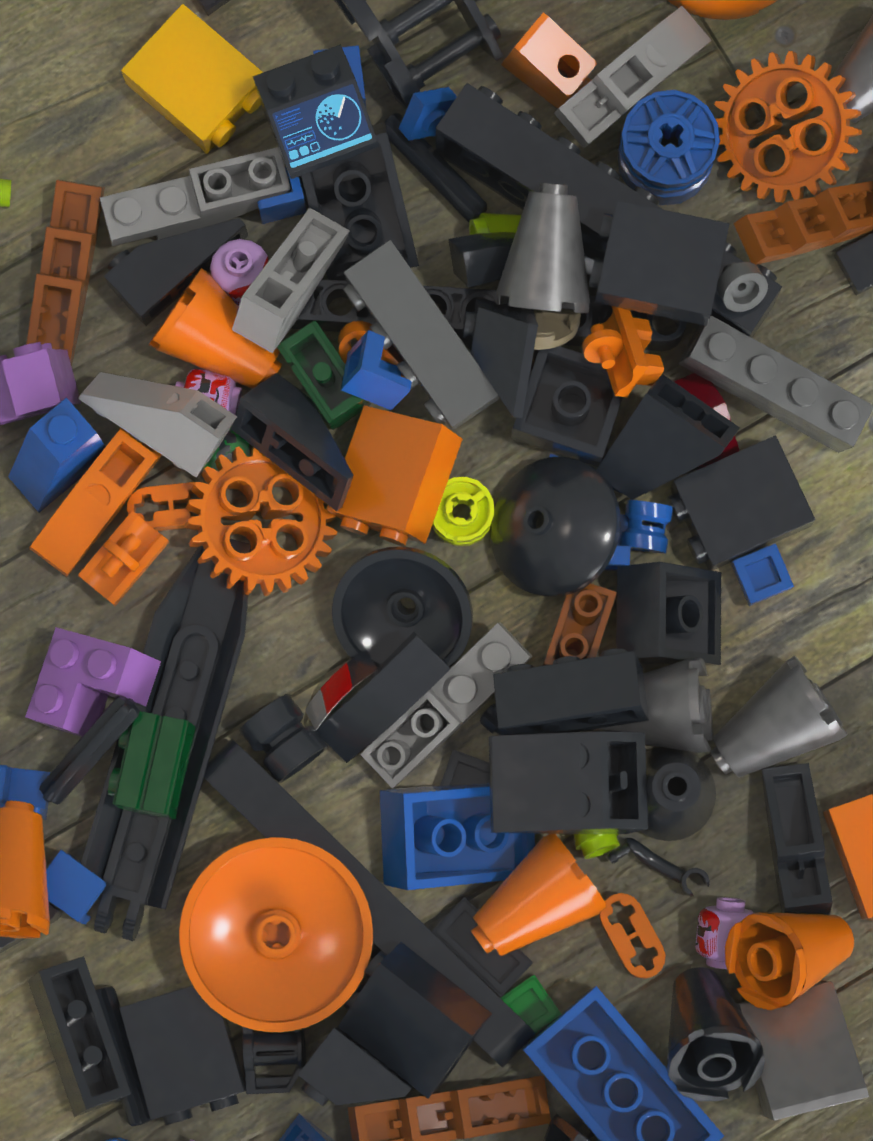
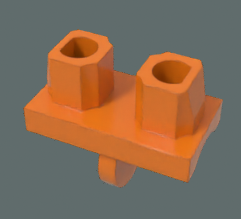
(620, 350)
(123, 558)

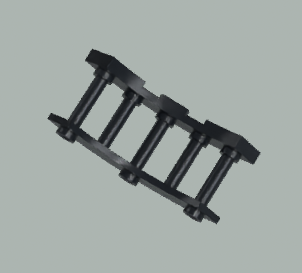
(409, 79)

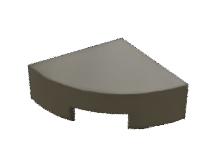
(555, 327)

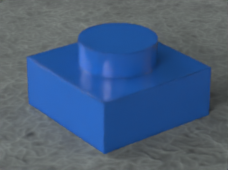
(426, 112)
(762, 574)

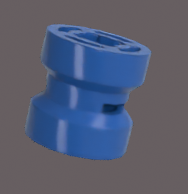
(644, 537)

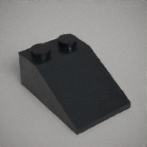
(366, 200)

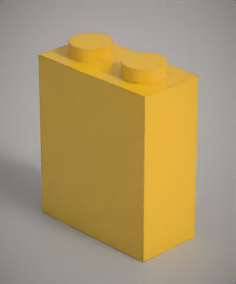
(194, 79)

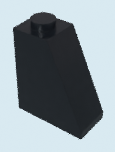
(664, 440)

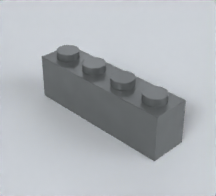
(420, 336)
(776, 385)

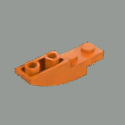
(94, 501)

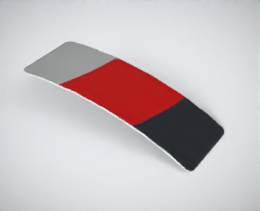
(338, 686)

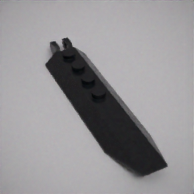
(199, 643)

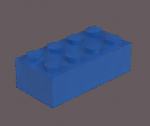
(615, 1077)

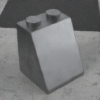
(805, 1054)

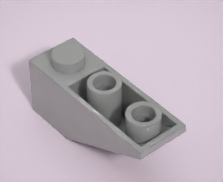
(165, 417)

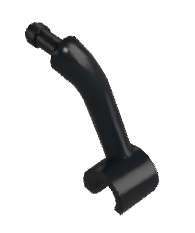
(658, 864)

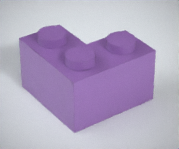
(35, 382)
(82, 675)

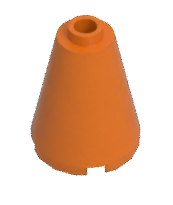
(202, 335)
(22, 873)
(537, 900)
(785, 954)

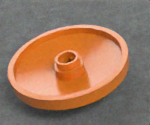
(276, 934)

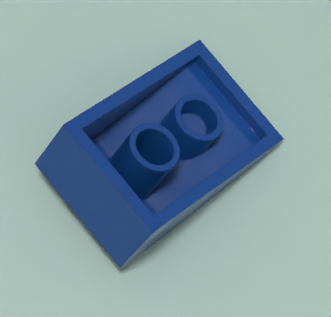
(445, 838)

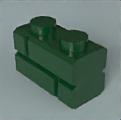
(321, 374)
(152, 765)

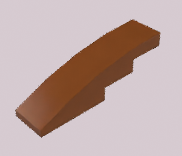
(808, 223)
(65, 266)
(454, 1113)

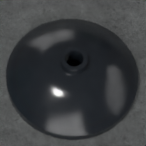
(576, 533)
(370, 612)

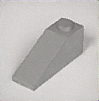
(288, 280)

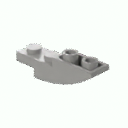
(632, 76)
(195, 201)
(444, 706)

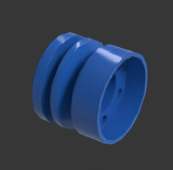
(668, 171)

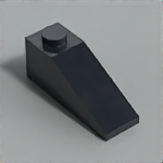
(163, 269)
(293, 435)

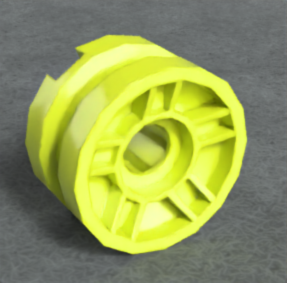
(458, 530)

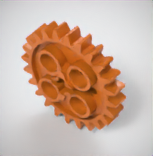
(802, 165)
(267, 560)

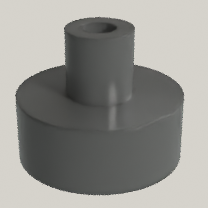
(741, 286)

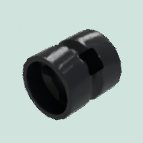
(283, 738)

